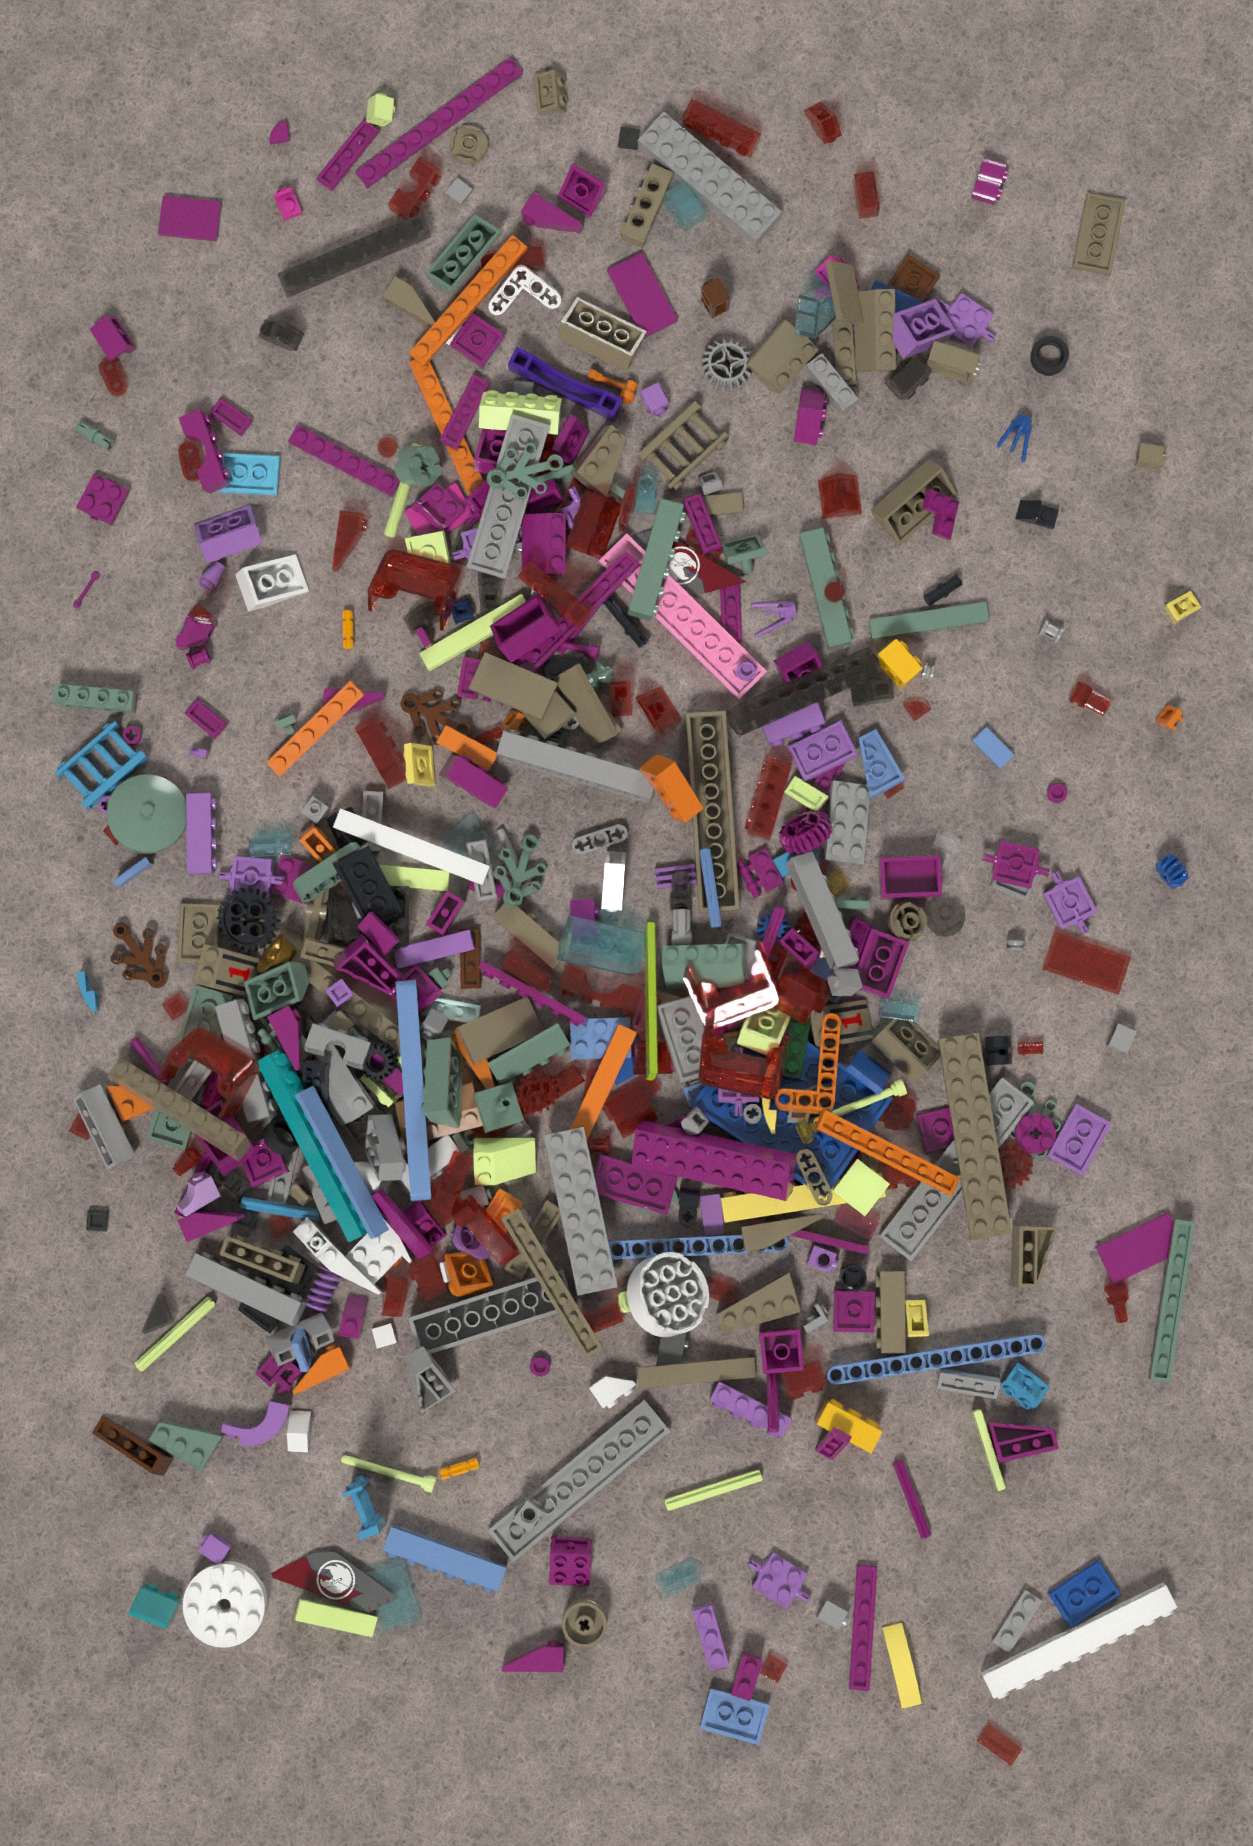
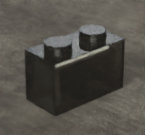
(908, 377)

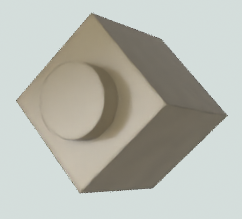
(1150, 456)

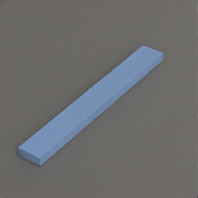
(342, 1162)

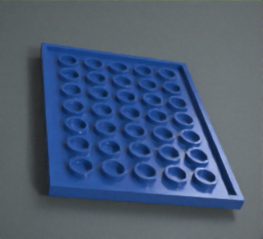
(829, 1152)

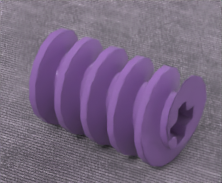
(323, 1289)

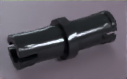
(942, 590)

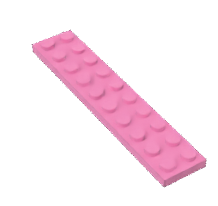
(692, 625)

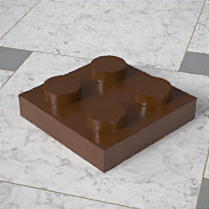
(914, 279)

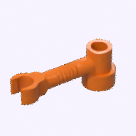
(626, 390)

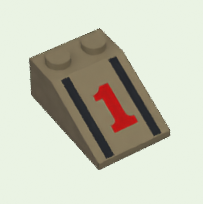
(225, 970)
(854, 1023)

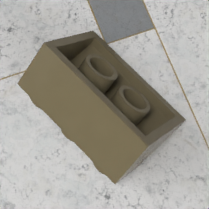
(781, 357)
(907, 1048)

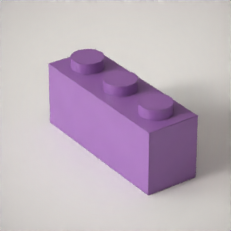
(794, 725)
(710, 1636)

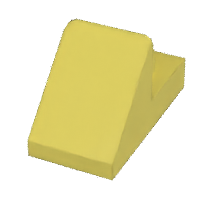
(1182, 607)
(916, 1318)

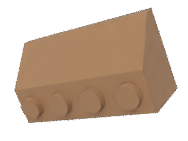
(469, 1116)

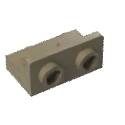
(550, 92)

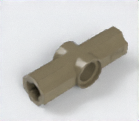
(316, 916)

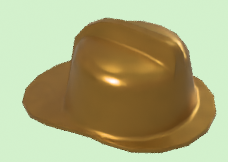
(277, 954)

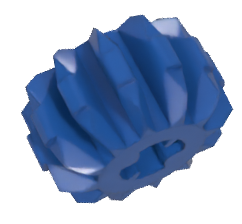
(1172, 871)
(765, 924)

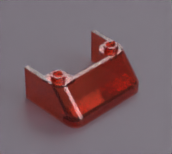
(416, 576)
(739, 1000)
(232, 1064)
(741, 1071)

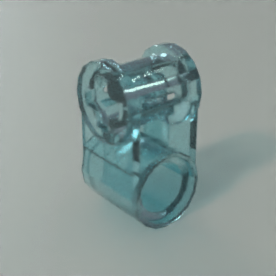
(645, 498)

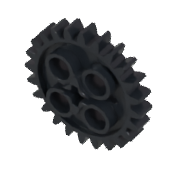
(248, 937)

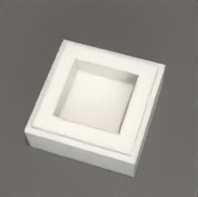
(384, 1335)

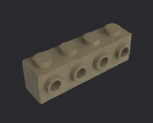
(261, 1259)

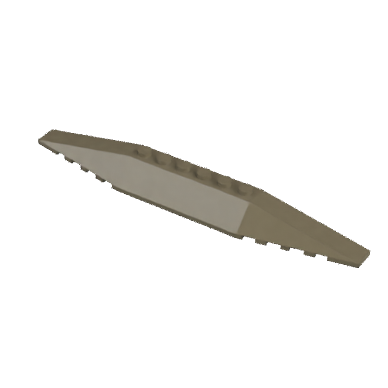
(368, 1005)

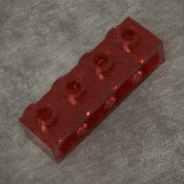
(721, 128)
(768, 802)

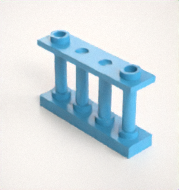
(106, 785)
(371, 1522)

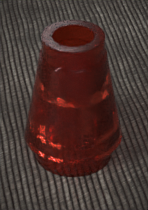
(187, 1161)

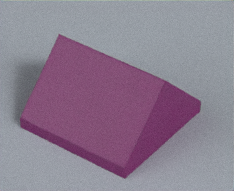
(582, 190)

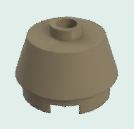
(906, 921)

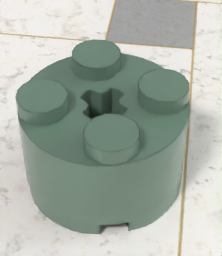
(418, 466)

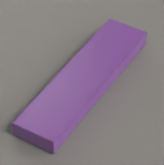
(434, 949)

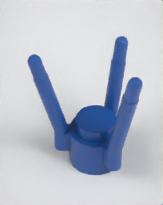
(1021, 426)

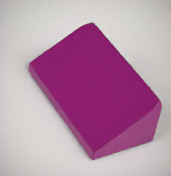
(799, 948)

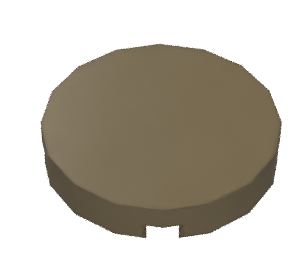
(468, 144)

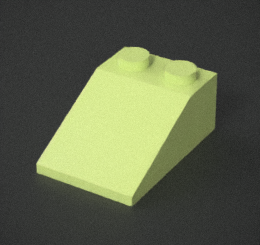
(764, 1030)
(503, 1159)

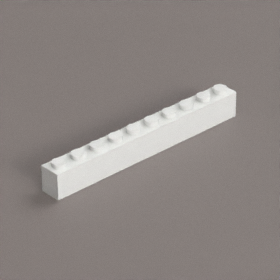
(1079, 1640)

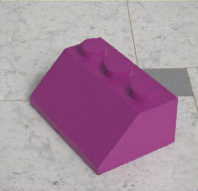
(545, 542)

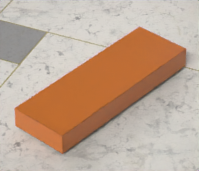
(467, 746)

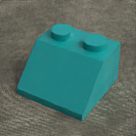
(155, 1605)

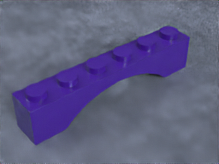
(542, 374)

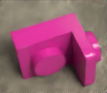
(287, 203)

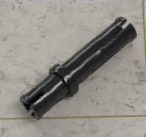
(626, 622)

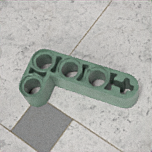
(321, 876)

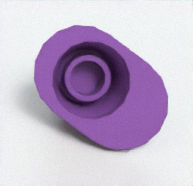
(467, 1242)

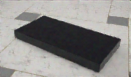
(367, 885)
(264, 1320)

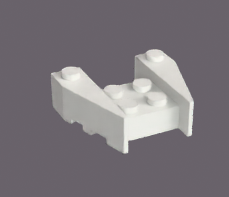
(368, 1259)

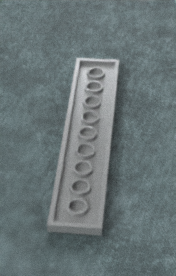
(928, 1206)
(582, 1478)

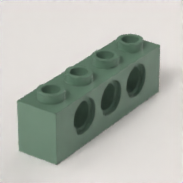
(94, 698)

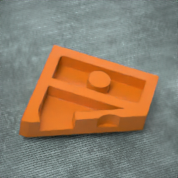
(127, 1104)

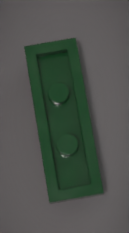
(796, 1049)

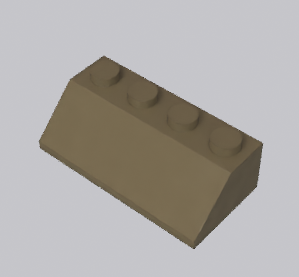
(601, 334)
(875, 336)
(902, 509)

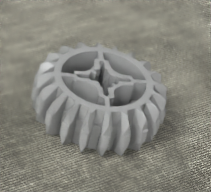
(708, 367)

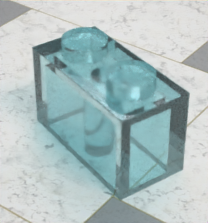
(684, 206)

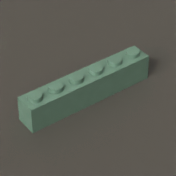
(655, 560)
(821, 572)

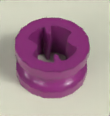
(127, 731)

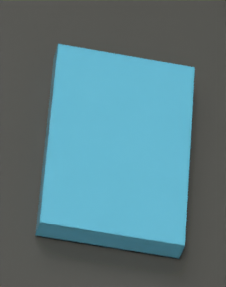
(252, 474)

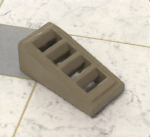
(300, 1194)

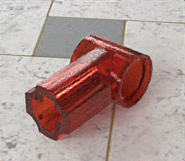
(1086, 697)

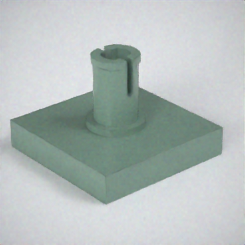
(743, 551)
(498, 1107)

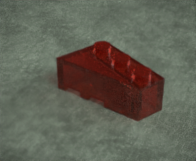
(382, 752)

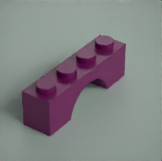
(212, 473)

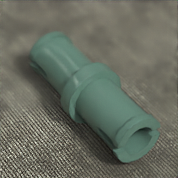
(94, 435)

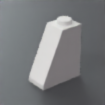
(613, 881)

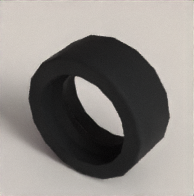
(1038, 366)
(274, 1142)

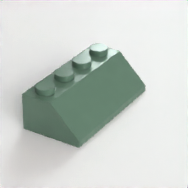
(462, 254)
(716, 963)
(529, 1054)
(443, 1082)

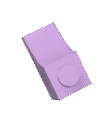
(199, 1193)

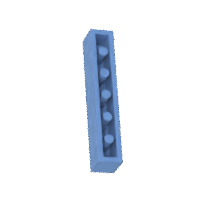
(445, 1558)

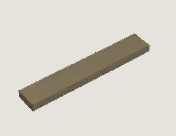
(695, 1372)

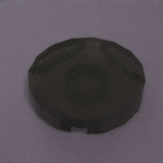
(947, 922)

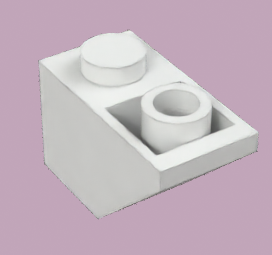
(313, 1237)
(610, 1388)

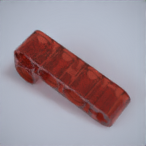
(486, 1230)

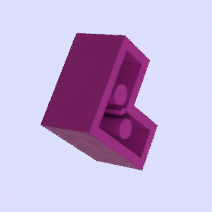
(810, 413)

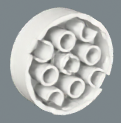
(667, 1294)
(204, 1610)

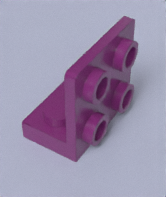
(570, 1561)

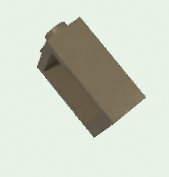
(953, 362)

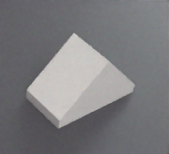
(298, 1431)

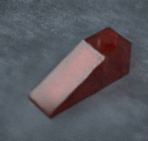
(348, 535)

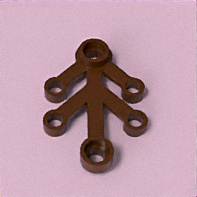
(431, 714)
(141, 958)

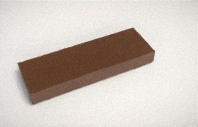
(469, 962)

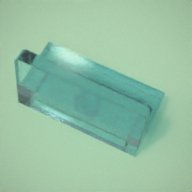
(270, 844)

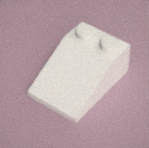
(271, 582)

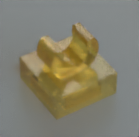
(806, 1131)

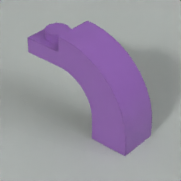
(274, 1421)

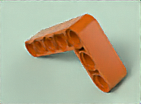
(823, 1074)

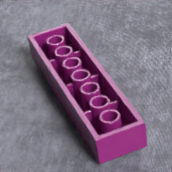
(714, 1160)

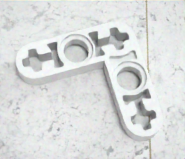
(525, 283)

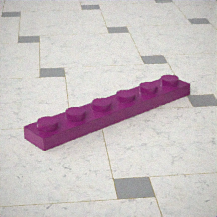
(344, 461)
(539, 998)

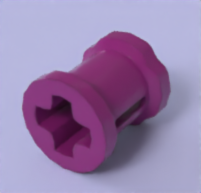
(198, 658)

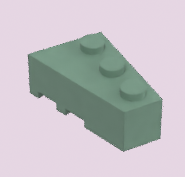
(187, 1443)

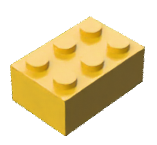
(864, 1433)

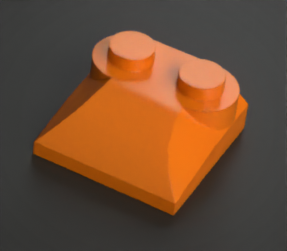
(467, 1274)

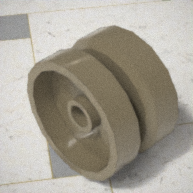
(584, 1635)

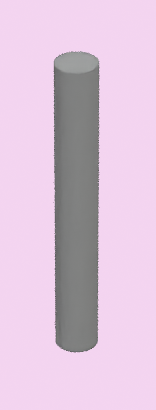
(506, 843)

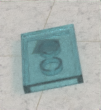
(405, 1608)

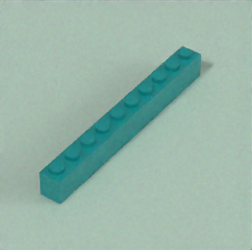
(284, 1086)

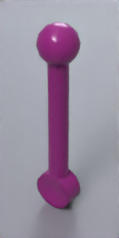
(94, 576)

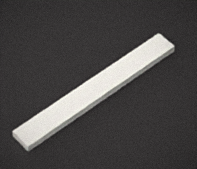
(411, 847)

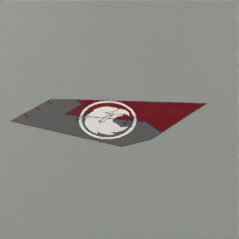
(692, 570)
(335, 1579)

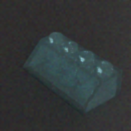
(601, 946)

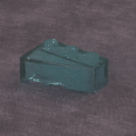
(815, 312)

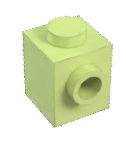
(380, 109)

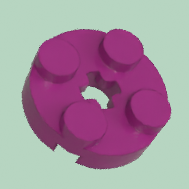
(1026, 1140)

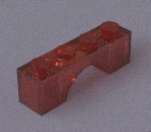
(555, 594)
(575, 982)

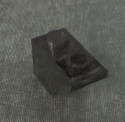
(281, 334)
(488, 592)
(872, 692)

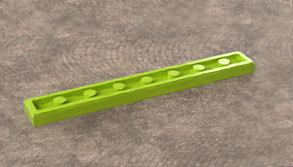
(650, 1001)

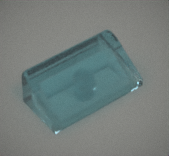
(899, 1010)
(678, 1578)

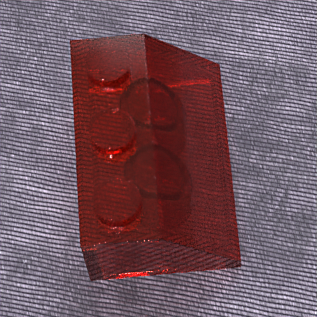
(593, 525)

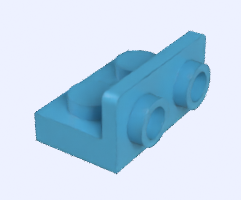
(1024, 1387)

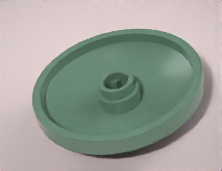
(147, 814)

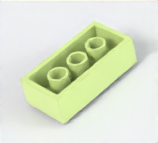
(498, 407)

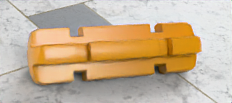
(347, 629)
(459, 1468)

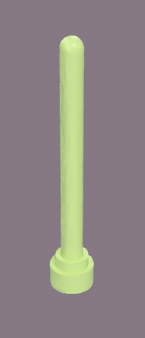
(897, 1088)
(426, 1483)

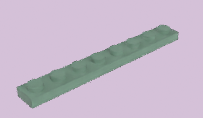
(1171, 1300)

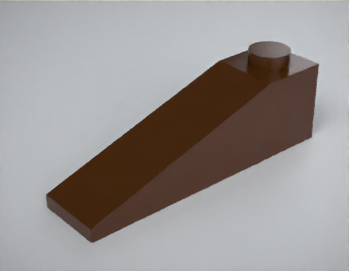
(133, 1446)

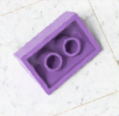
(919, 327)
(228, 533)

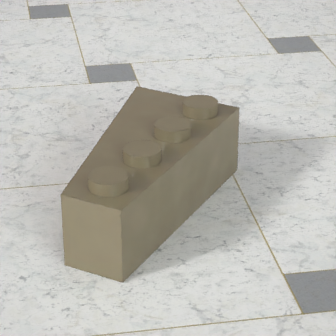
(765, 1304)

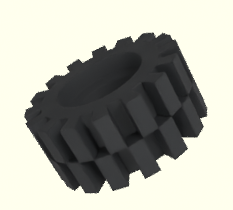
(390, 1061)

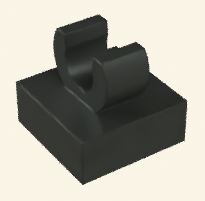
(558, 737)

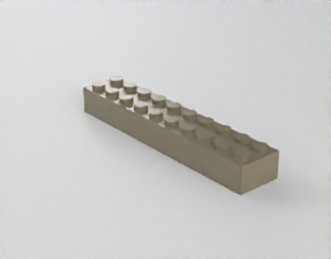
(714, 824)
(974, 1136)

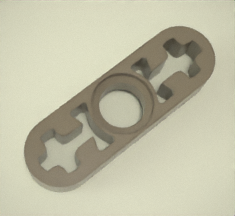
(815, 1193)

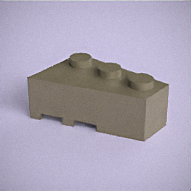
(600, 461)
(1029, 1254)

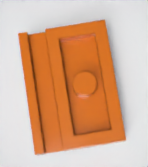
(502, 1205)

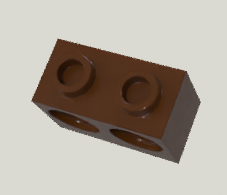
(714, 297)

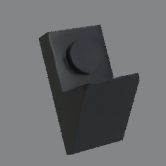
(1037, 514)

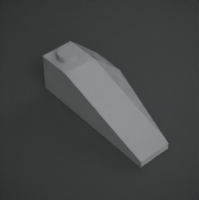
(346, 1094)

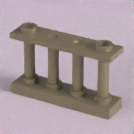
(678, 427)

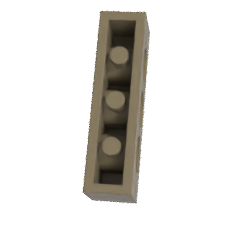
(638, 234)

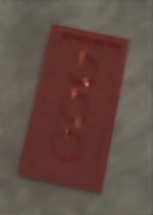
(1086, 963)

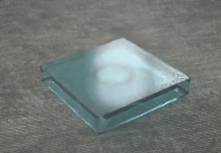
(465, 832)

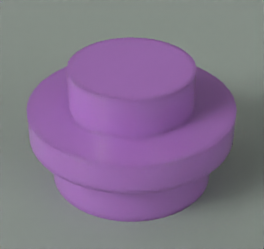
(746, 671)

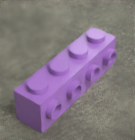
(201, 834)
(746, 1406)

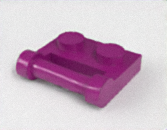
(442, 503)

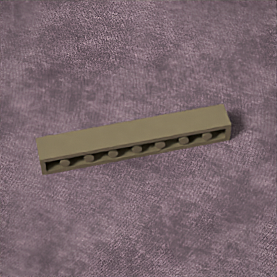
(180, 1109)

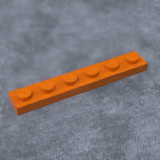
(315, 728)

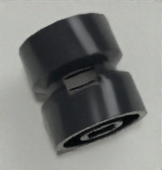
(1000, 1043)
(852, 1277)

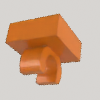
(1169, 717)
(513, 721)

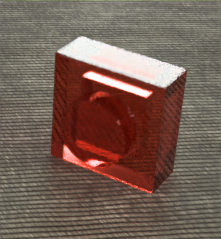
(280, 1226)

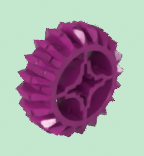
(805, 832)

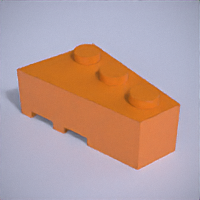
(671, 787)

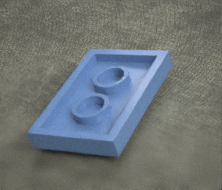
(594, 1038)
(734, 1716)

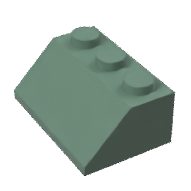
(277, 989)

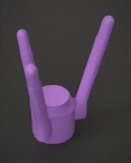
(784, 609)

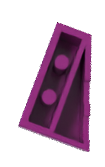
(474, 780)
(368, 964)

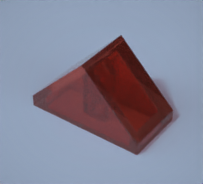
(621, 698)

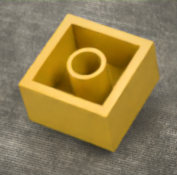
(899, 664)

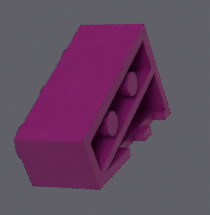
(1017, 1442)

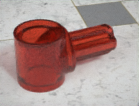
(1117, 1297)

